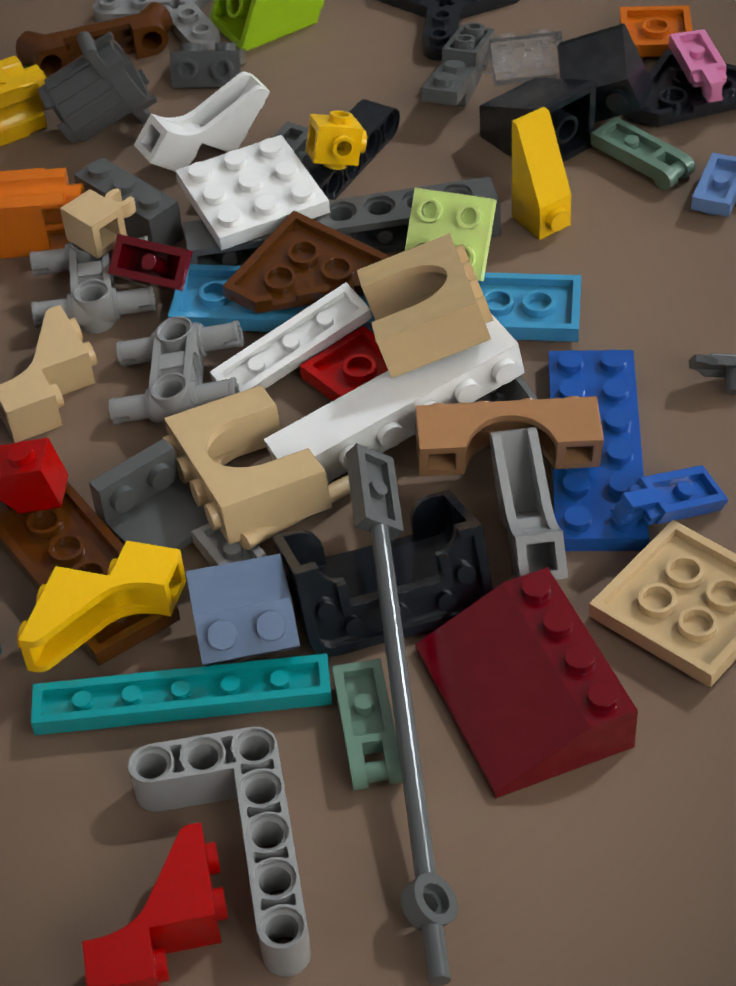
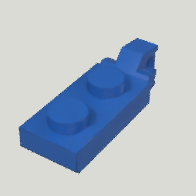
(670, 497)

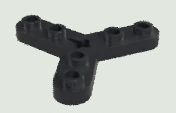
(444, 18)

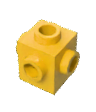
(335, 139)

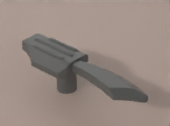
(716, 366)

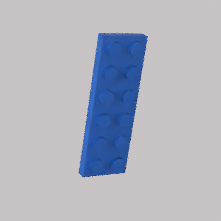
(587, 494)

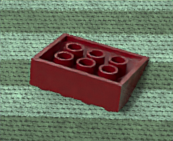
(528, 685)

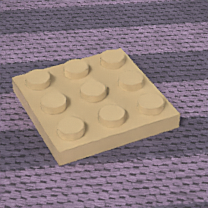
(676, 602)

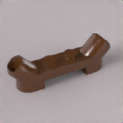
(137, 33)

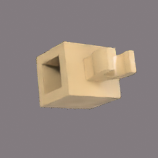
(96, 220)

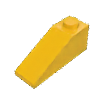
(538, 176)

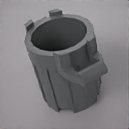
(96, 89)

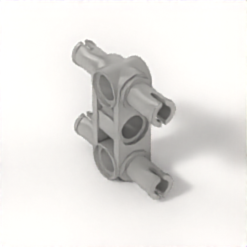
(93, 294)
(177, 369)

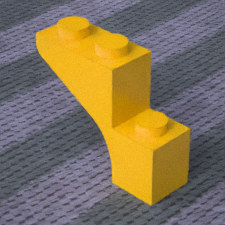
(83, 603)

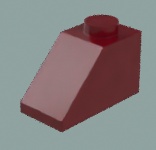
(150, 263)

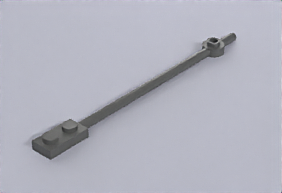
(376, 509)

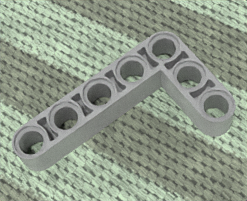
(229, 776)

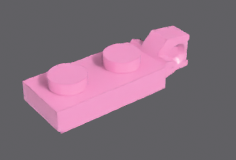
(700, 62)

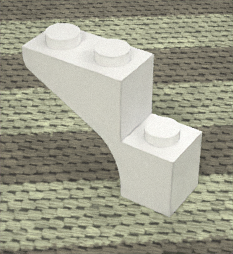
(217, 122)

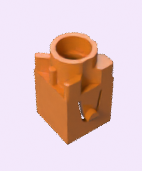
(32, 210)

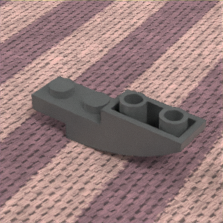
(460, 66)

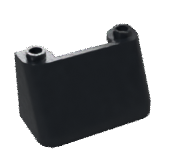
(436, 575)

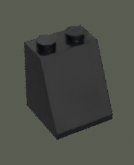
(570, 108)

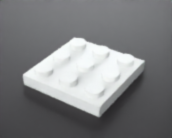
(251, 191)

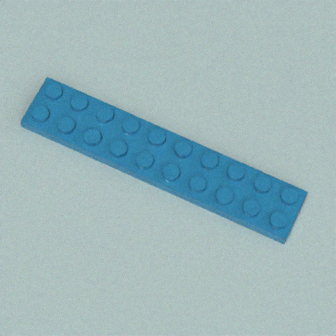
(524, 304)

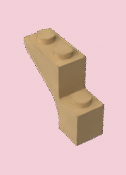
(59, 367)

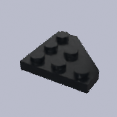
(676, 99)

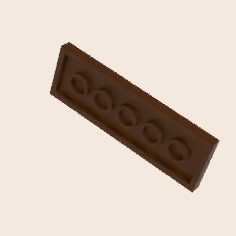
(78, 541)

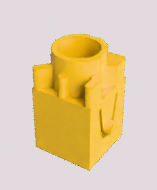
(20, 100)

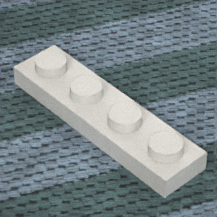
(296, 340)

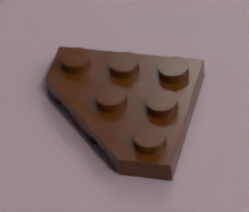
(299, 266)

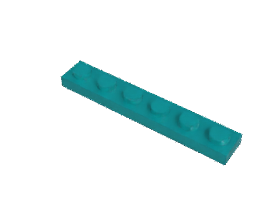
(180, 694)

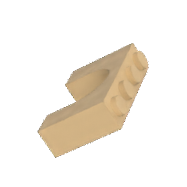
(425, 304)
(243, 496)

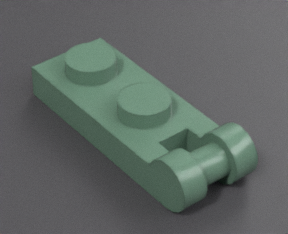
(643, 152)
(367, 722)

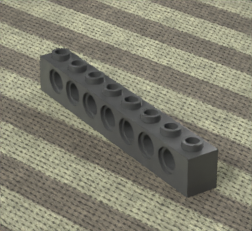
(373, 219)

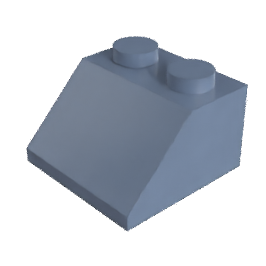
(242, 610)

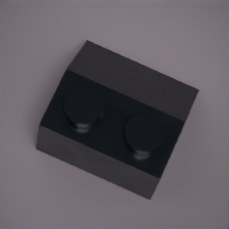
(613, 64)

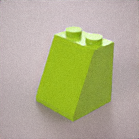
(262, 21)

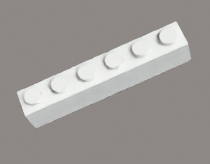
(384, 408)

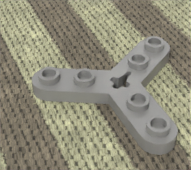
(188, 20)

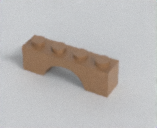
(455, 433)

